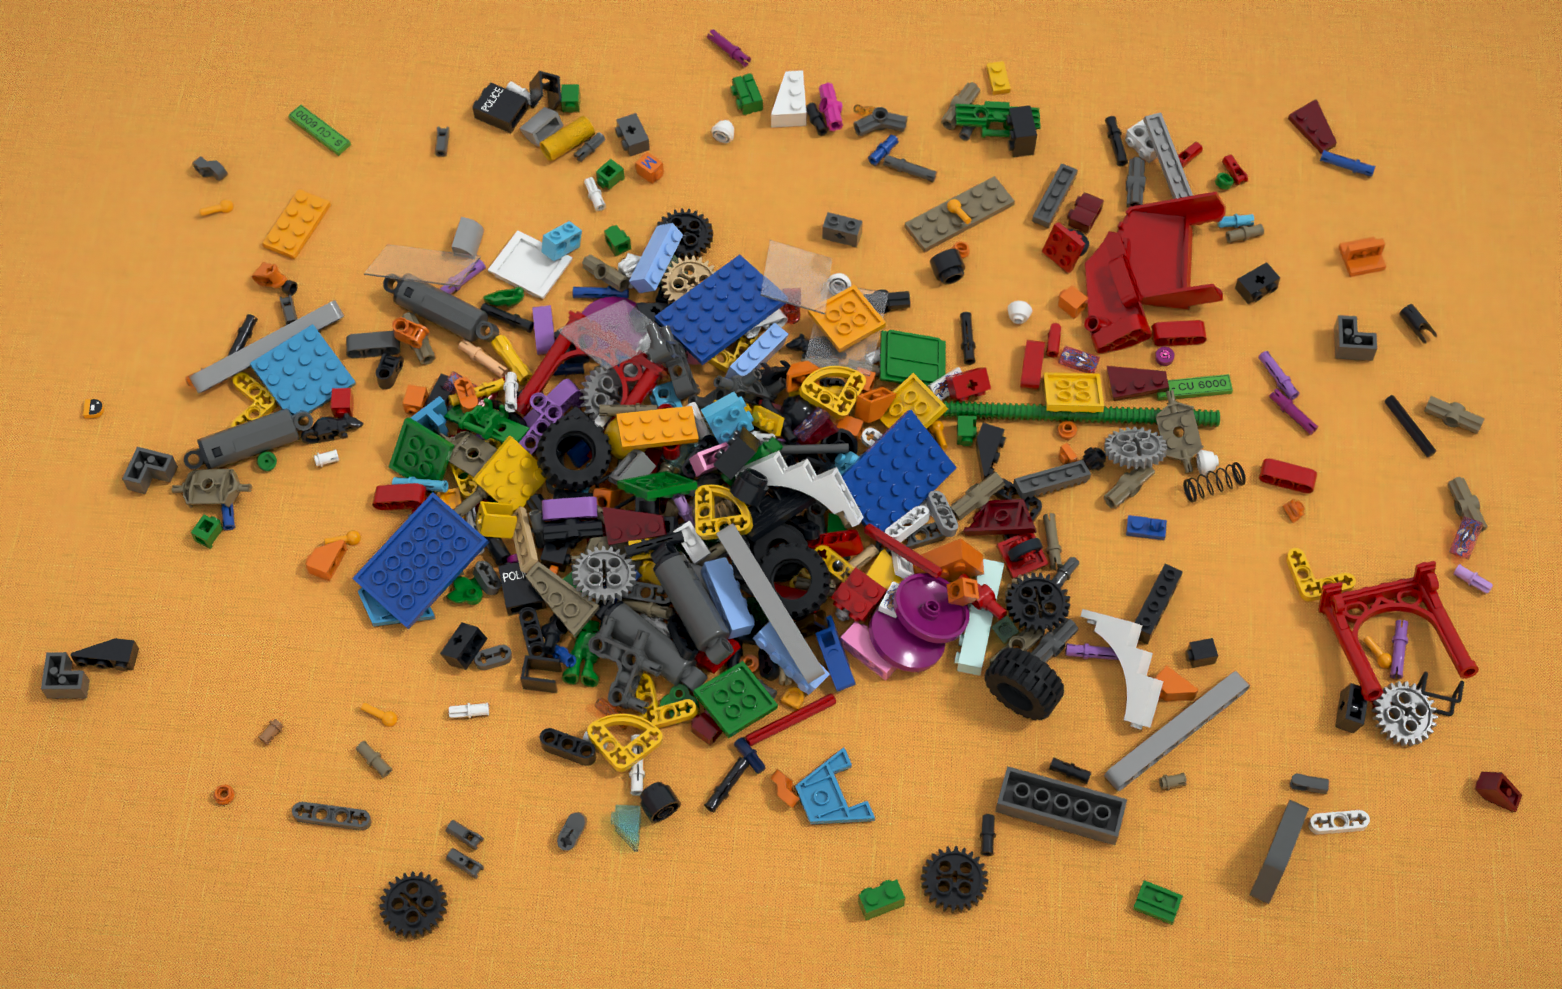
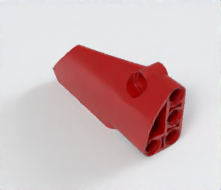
(1114, 299)

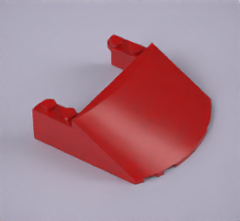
(1161, 249)

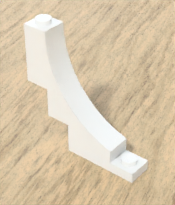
(826, 487)
(1141, 690)

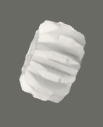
(627, 267)

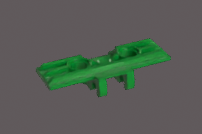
(992, 112)
(487, 421)

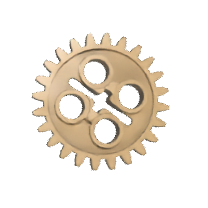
(700, 273)

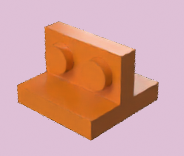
(1363, 256)

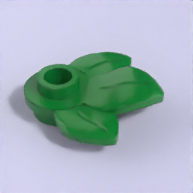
(466, 590)
(671, 698)

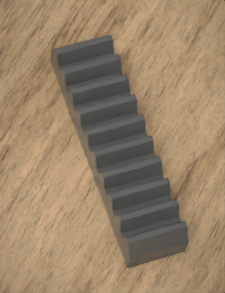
(1054, 195)
(1052, 479)

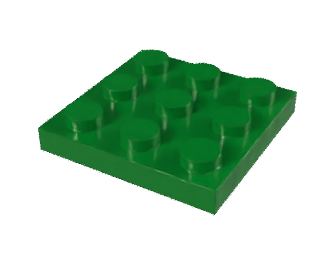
(420, 453)
(656, 485)
(735, 699)

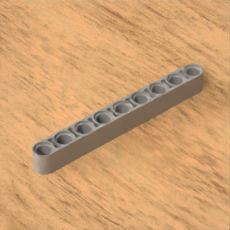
(241, 359)
(770, 603)
(1176, 731)

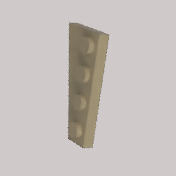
(562, 598)

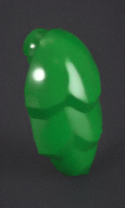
(505, 297)

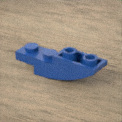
(835, 656)

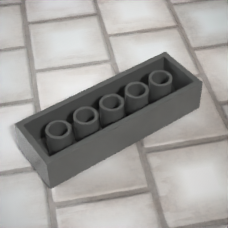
(1061, 805)

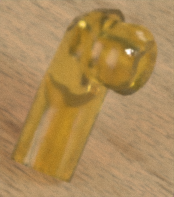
(863, 111)

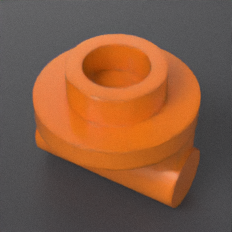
(1294, 509)

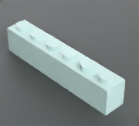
(977, 632)

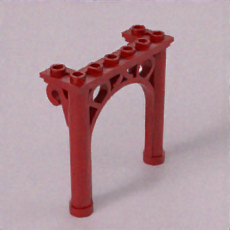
(557, 355)
(1422, 587)

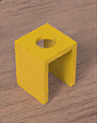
(495, 520)

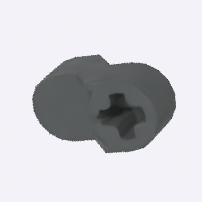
(209, 168)
(706, 479)
(575, 822)

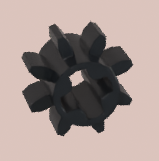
(1094, 458)

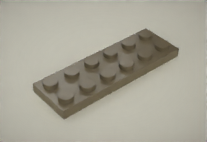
(978, 203)

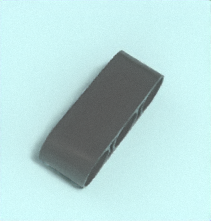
(371, 344)

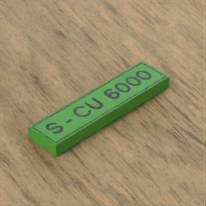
(319, 130)
(1198, 387)

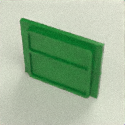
(911, 353)

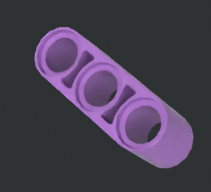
(543, 328)
(569, 508)

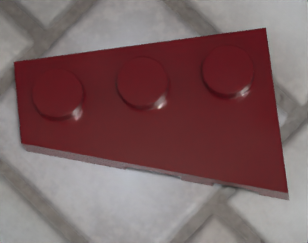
(1314, 126)
(1136, 382)
(631, 525)

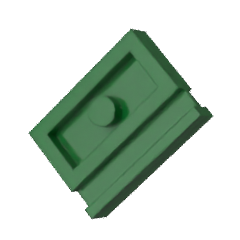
(1158, 902)

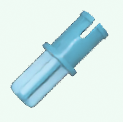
(1236, 221)

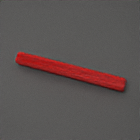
(903, 551)
(791, 719)

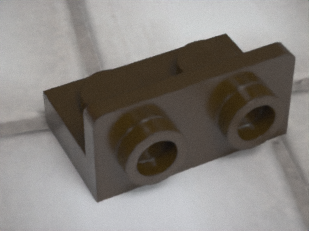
(812, 623)

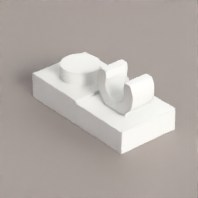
(693, 543)

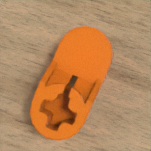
(464, 388)
(785, 788)

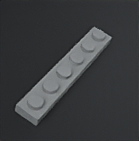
(1167, 156)

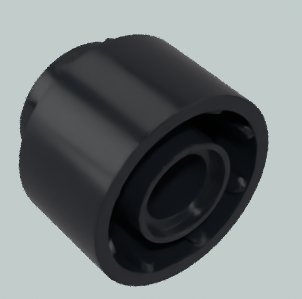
(948, 266)
(750, 487)
(659, 802)

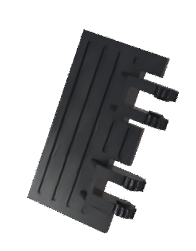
(776, 510)

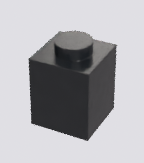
(1201, 653)

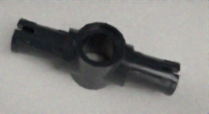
(786, 432)
(552, 632)

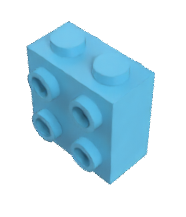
(726, 416)

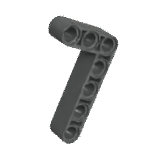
(1279, 852)

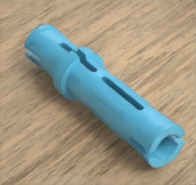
(431, 485)

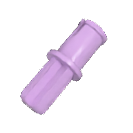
(684, 508)
(1473, 579)

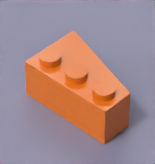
(955, 560)

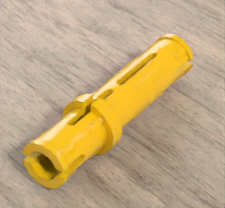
(485, 389)

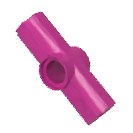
(830, 106)

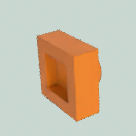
(1066, 454)

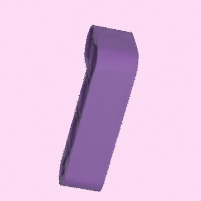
(565, 395)
(544, 418)

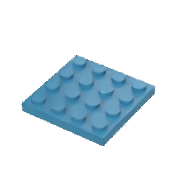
(302, 372)

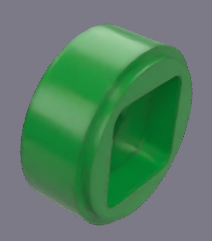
(1224, 181)
(266, 461)

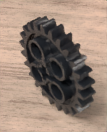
(700, 237)
(1020, 605)
(953, 897)
(400, 917)

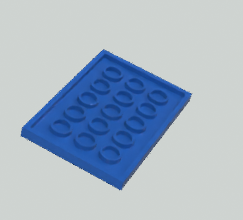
(719, 310)
(897, 472)
(420, 560)

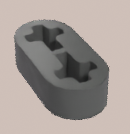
(487, 577)
(493, 657)

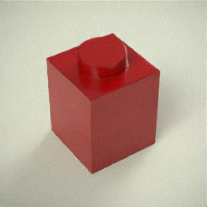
(342, 402)

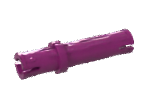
(733, 51)
(1286, 405)

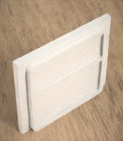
(527, 267)

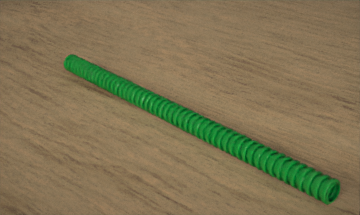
(1039, 412)

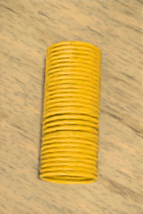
(567, 138)

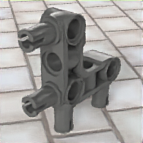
(671, 353)
(745, 386)
(628, 673)

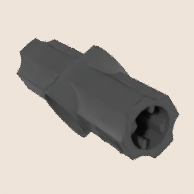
(1135, 182)
(1055, 641)

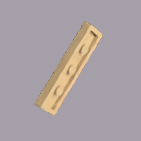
(524, 541)

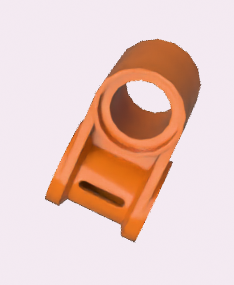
(269, 275)
(411, 334)

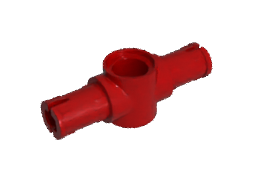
(987, 601)

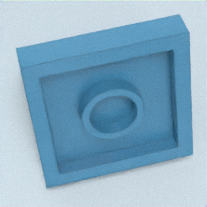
(433, 416)

